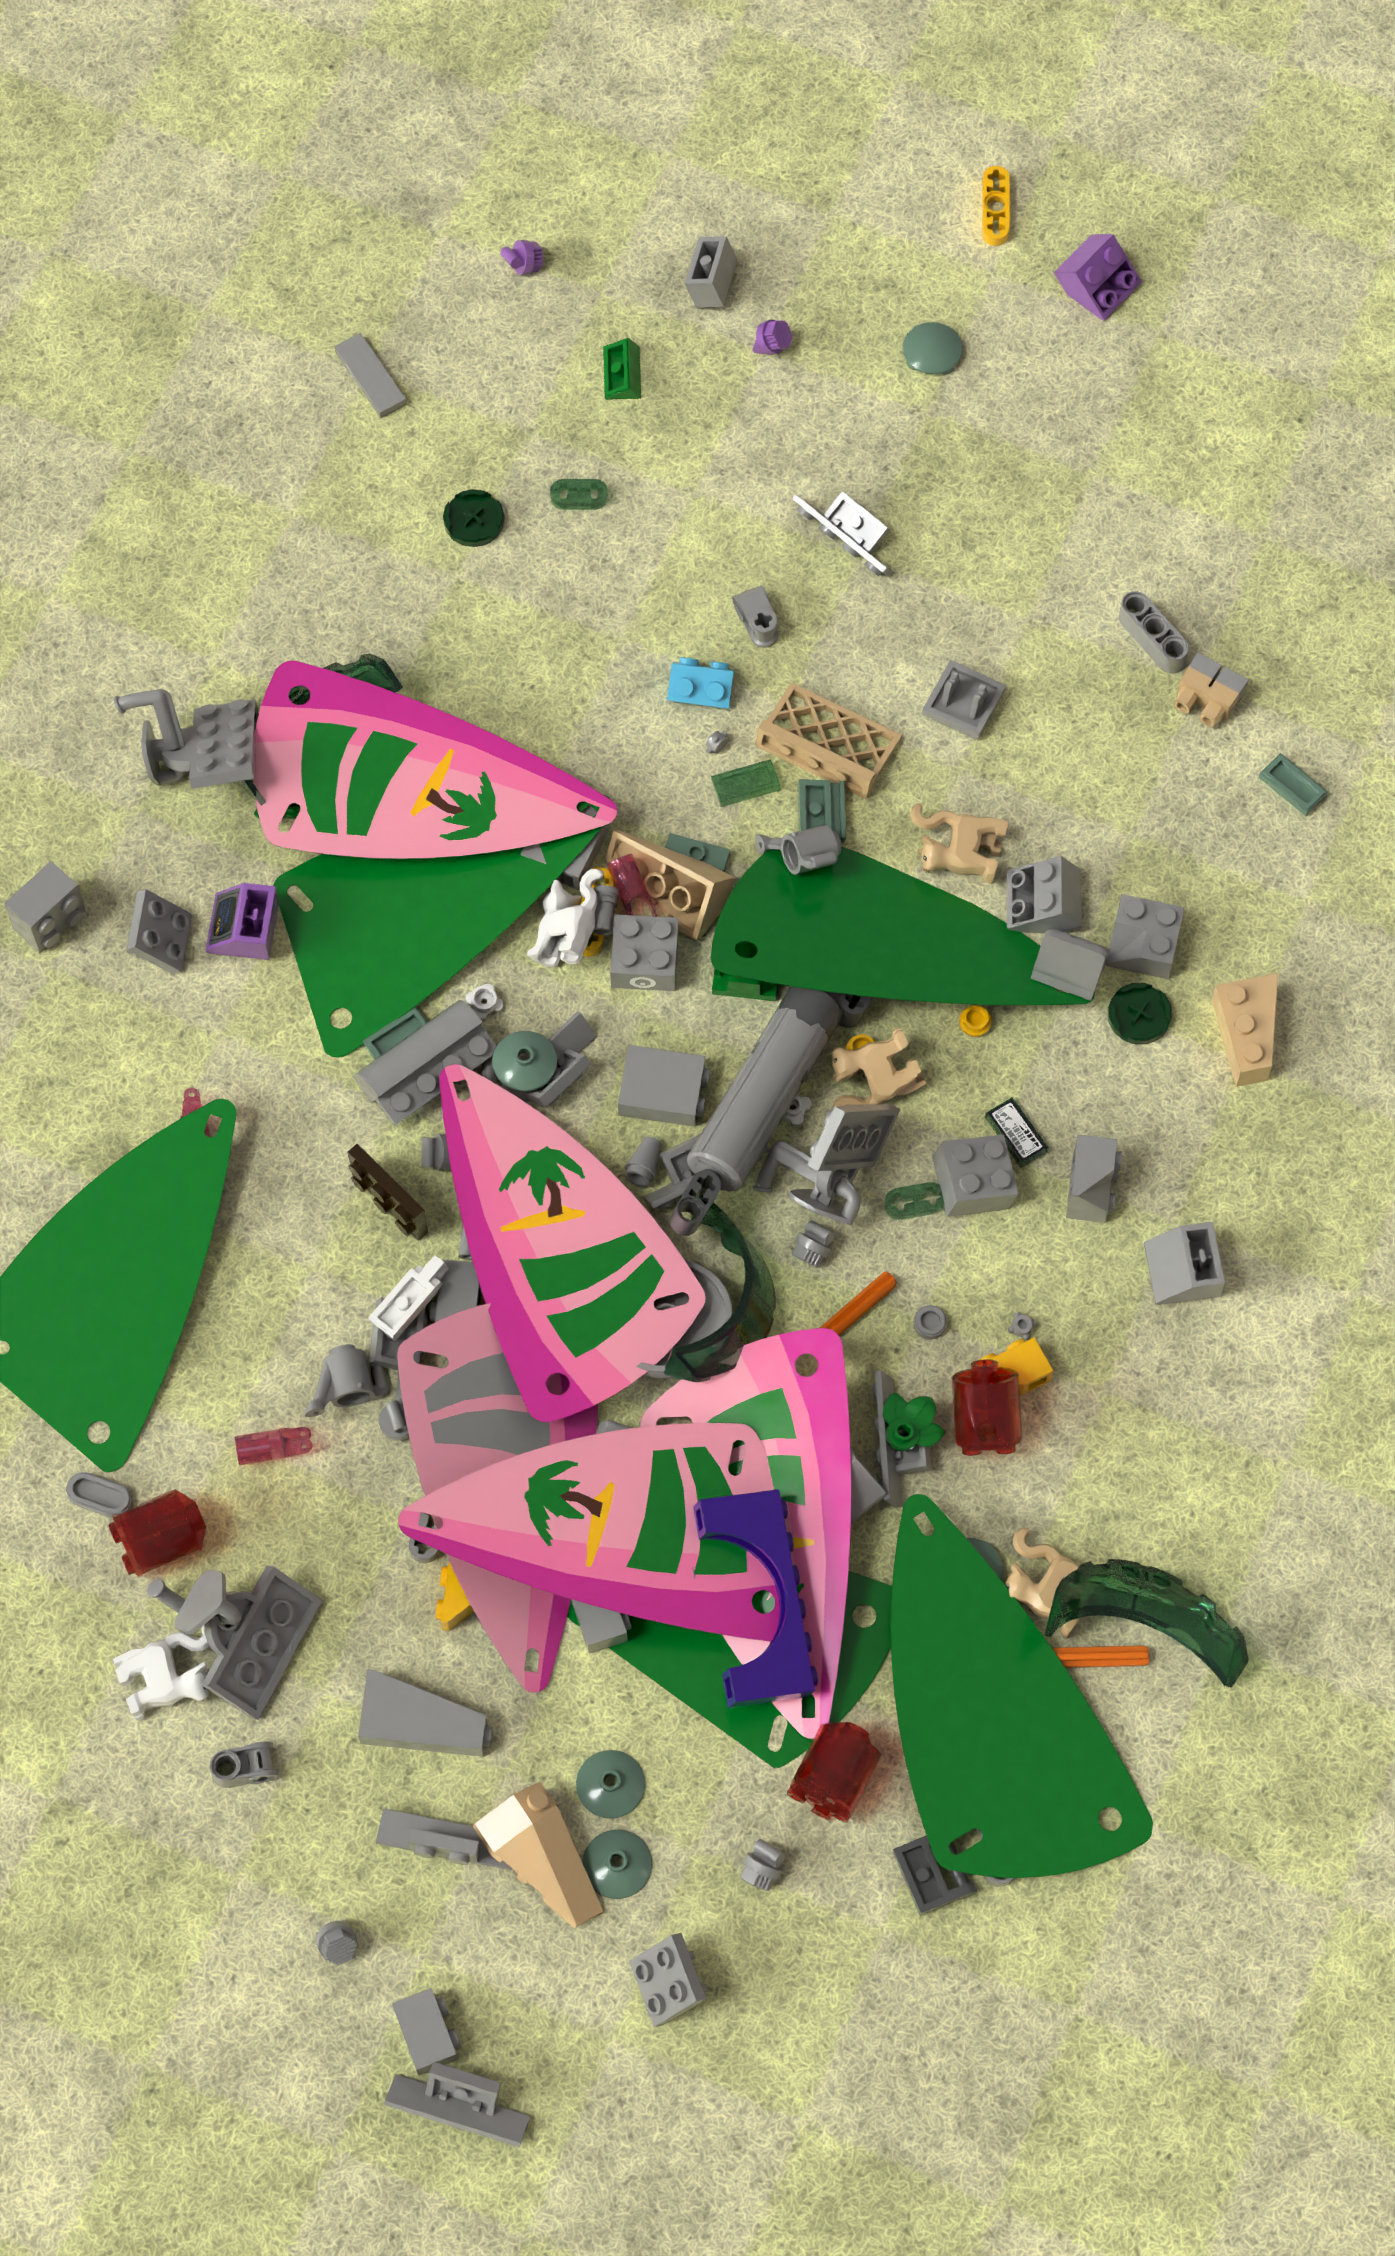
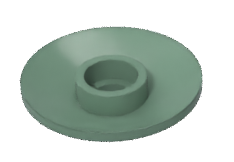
(527, 1074)
(615, 1800)
(622, 1880)

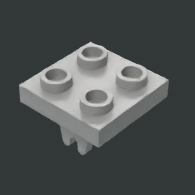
(964, 700)
(159, 931)
(668, 1979)

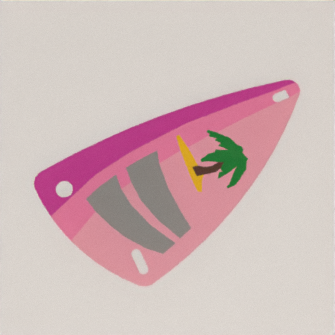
(467, 1421)

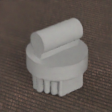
(435, 1152)
(813, 1244)
(393, 1421)
(762, 1865)
(336, 1942)

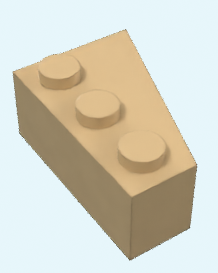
(1247, 1025)

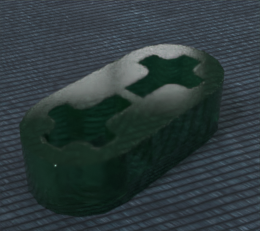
(579, 494)
(915, 1208)

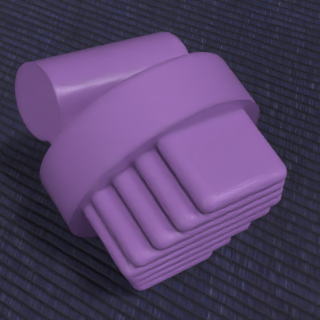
(524, 256)
(772, 337)

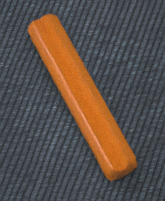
(861, 1303)
(1103, 1656)

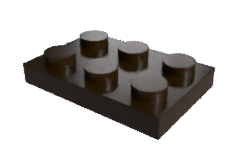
(387, 1193)

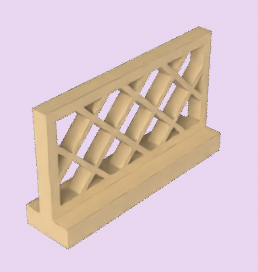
(817, 756)

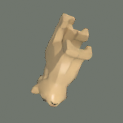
(966, 838)
(877, 1066)
(1039, 1596)

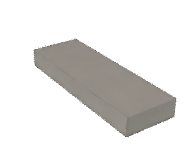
(370, 375)

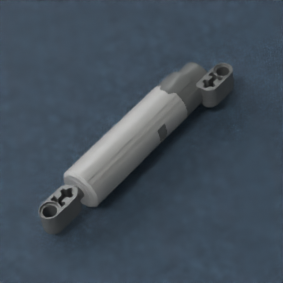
(762, 1095)

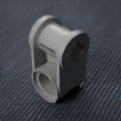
(757, 615)
(246, 1764)

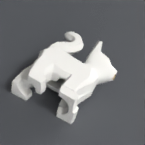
(566, 923)
(160, 1673)

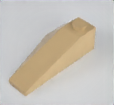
(676, 882)
(537, 1845)

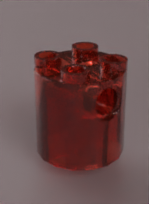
(986, 1397)
(159, 1532)
(835, 1770)

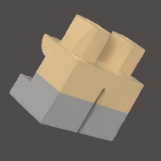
(1210, 690)

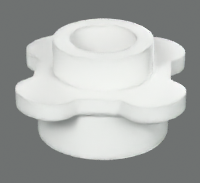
(481, 993)
(796, 1116)

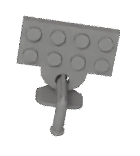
(213, 750)
(848, 1142)
(258, 1635)

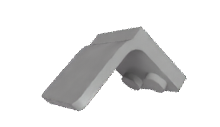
(1070, 963)

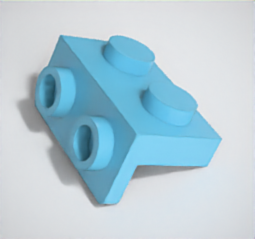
(701, 684)

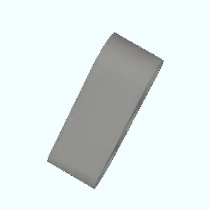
(1151, 619)

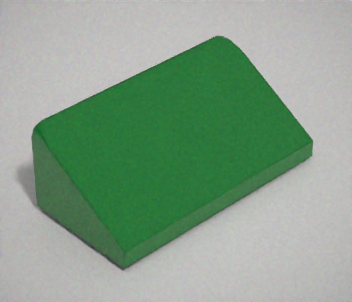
(622, 370)

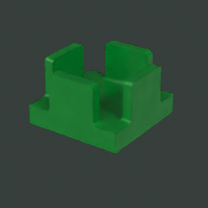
(743, 987)

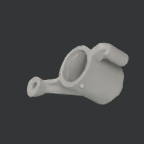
(804, 849)
(346, 1380)

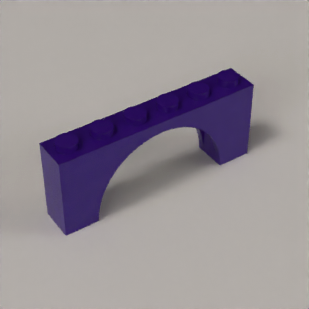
(758, 1526)

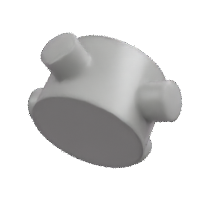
(716, 742)
(1021, 1326)

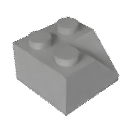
(1145, 936)
(1092, 1171)

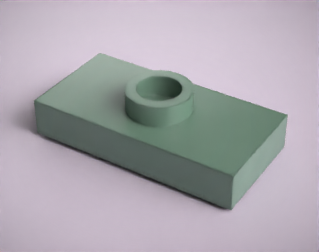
(699, 850)

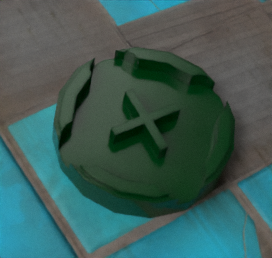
(473, 518)
(1139, 1013)

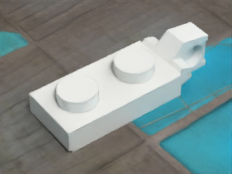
(409, 1298)

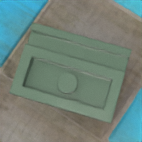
(822, 805)

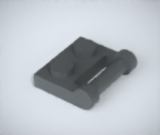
(925, 1878)

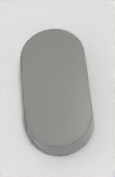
(98, 1494)

